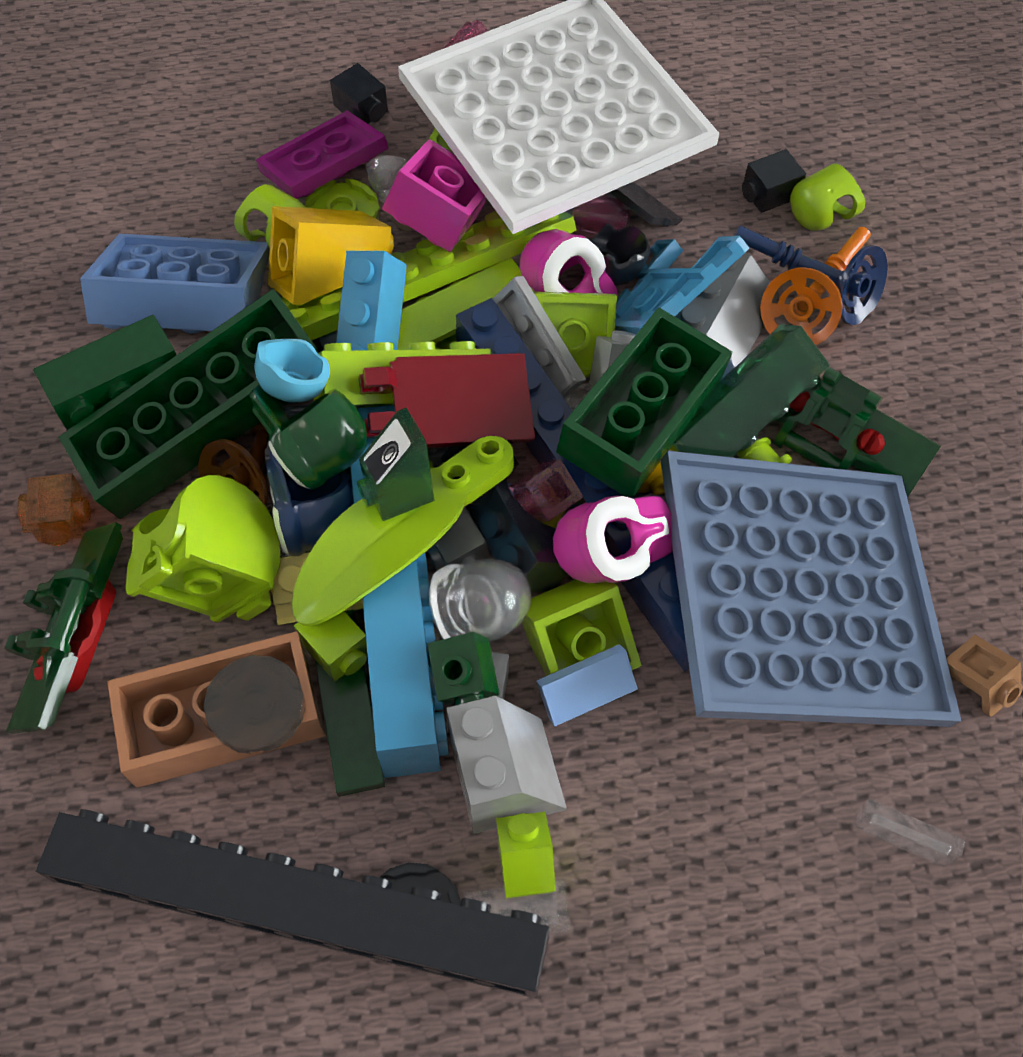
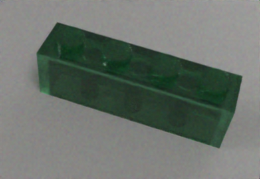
(754, 394)

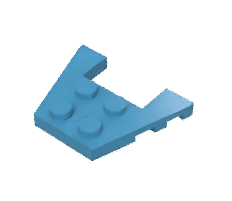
(673, 287)

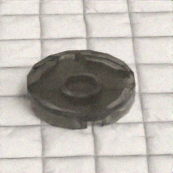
(254, 704)

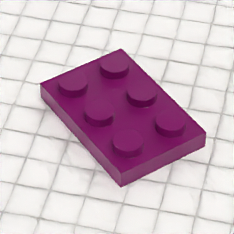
(322, 154)

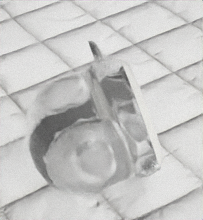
(480, 598)

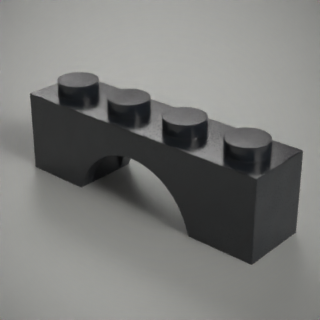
(514, 533)

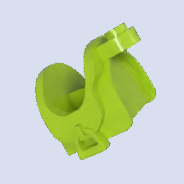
(207, 551)

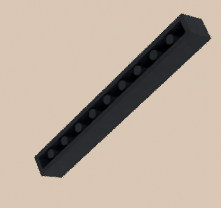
(298, 903)

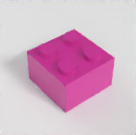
(435, 196)

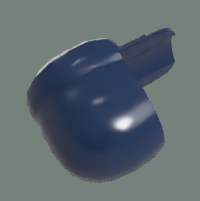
(305, 513)

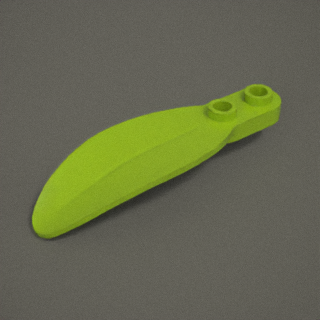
(365, 552)

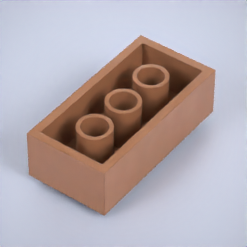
(163, 717)

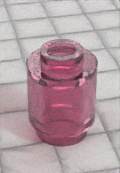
(600, 211)

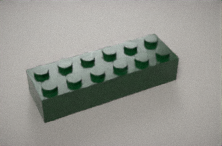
(168, 417)

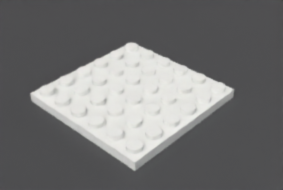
(556, 110)

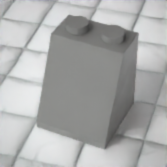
(502, 762)

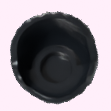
(623, 252)

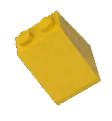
(312, 245)

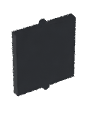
(645, 205)

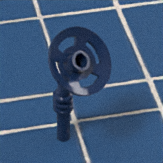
(848, 281)

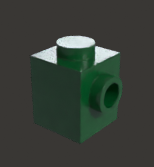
(463, 668)

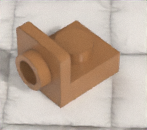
(987, 673)

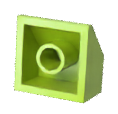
(577, 624)

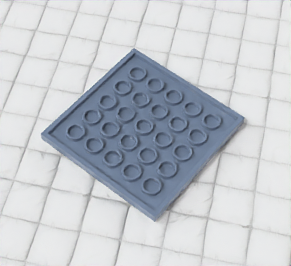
(804, 594)

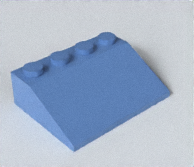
(177, 279)

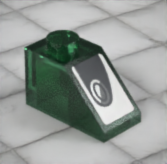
(396, 469)

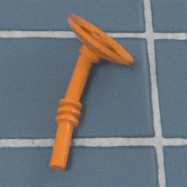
(810, 297)

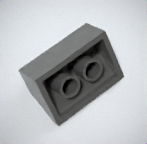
(731, 307)

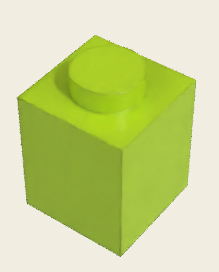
(335, 645)
(526, 854)

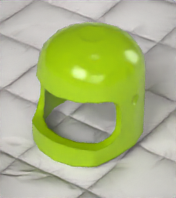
(817, 197)
(262, 200)

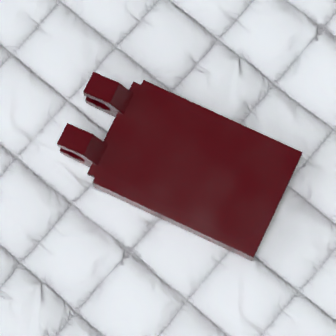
(455, 397)

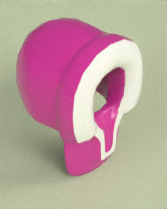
(557, 250)
(581, 539)

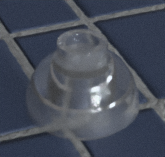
(382, 173)

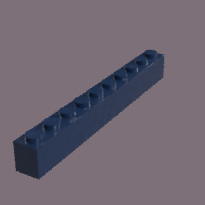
(657, 587)

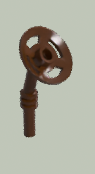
(242, 465)

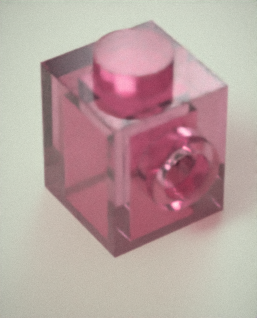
(546, 490)

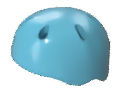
(290, 369)

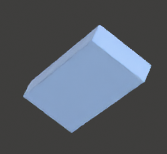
(587, 685)

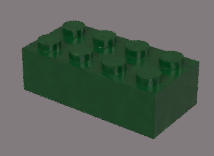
(643, 402)

